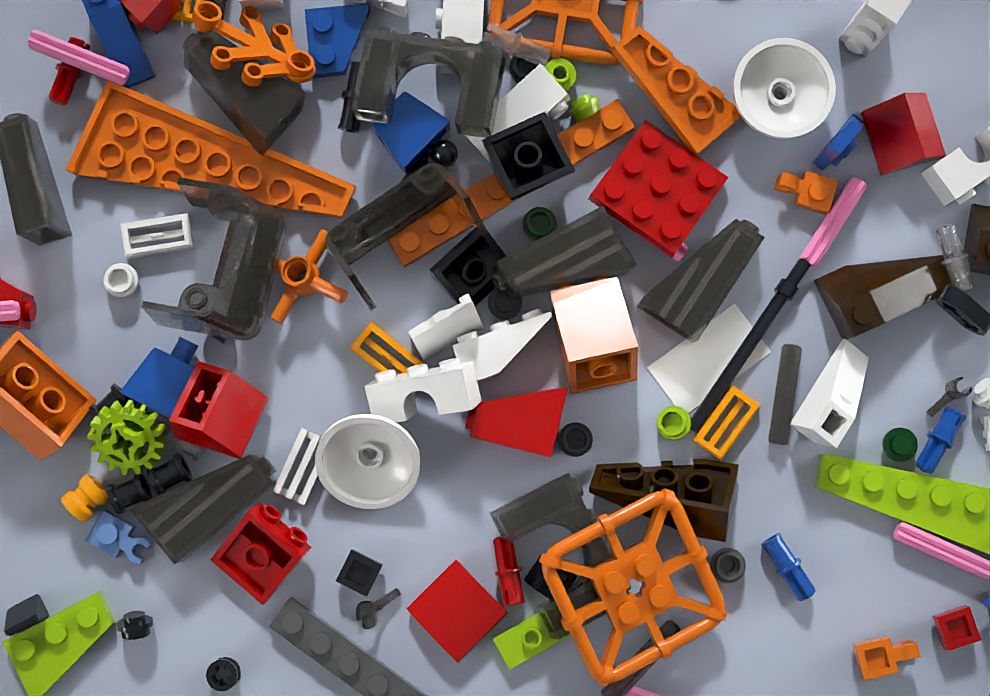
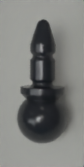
(442, 152)

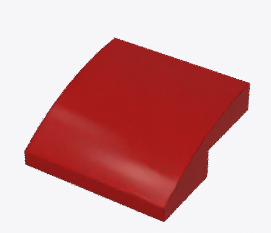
(457, 611)

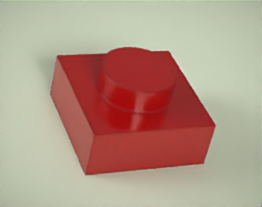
(956, 628)

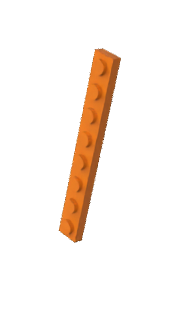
(487, 196)

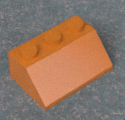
(38, 398)

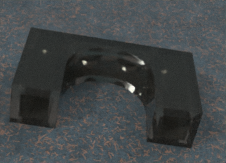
(391, 55)
(561, 505)

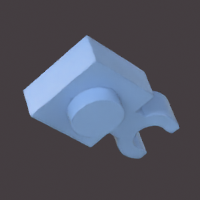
(114, 535)

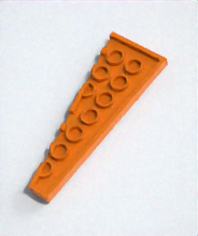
(155, 144)

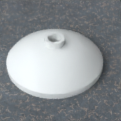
(795, 71)
(365, 477)

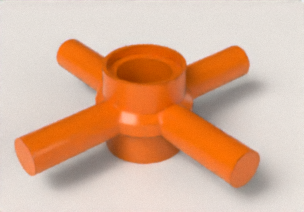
(310, 284)

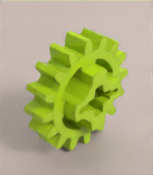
(127, 437)

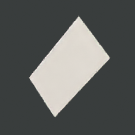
(693, 368)

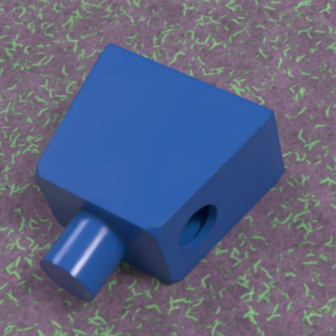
(411, 131)
(162, 377)

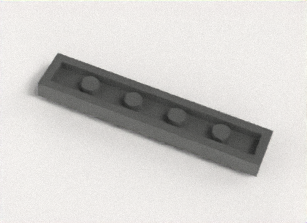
(339, 653)

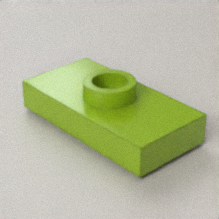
(524, 641)

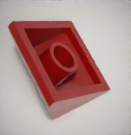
(903, 132)

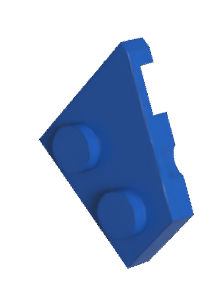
(334, 36)

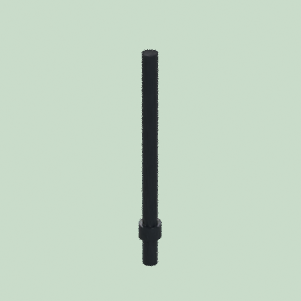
(783, 291)

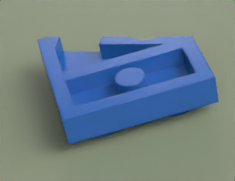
(840, 144)

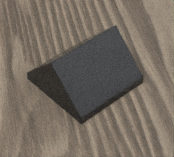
(527, 156)
(468, 267)

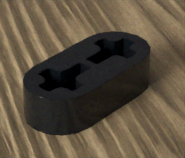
(964, 309)

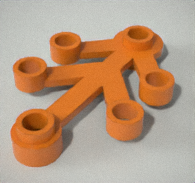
(292, 63)

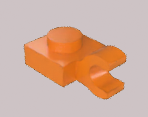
(811, 191)
(879, 656)

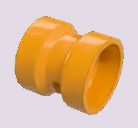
(85, 498)

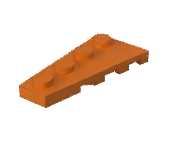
(684, 100)

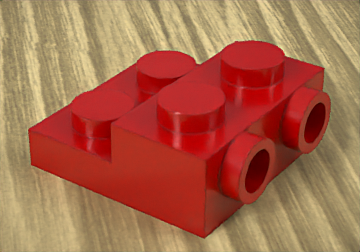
(261, 552)

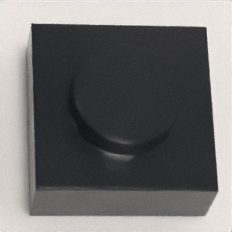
(359, 572)

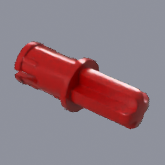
(66, 77)
(508, 573)

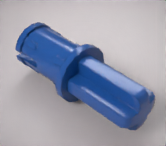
(940, 439)
(788, 567)

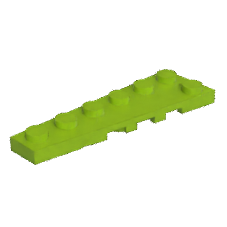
(924, 501)

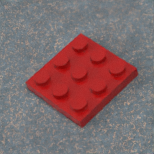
(658, 188)

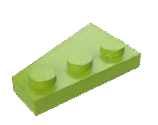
(55, 644)

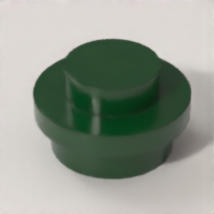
(539, 223)
(900, 444)

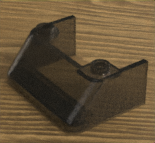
(392, 214)
(245, 271)

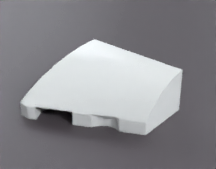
(445, 327)

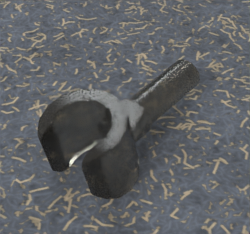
(951, 394)
(368, 610)

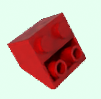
(217, 410)

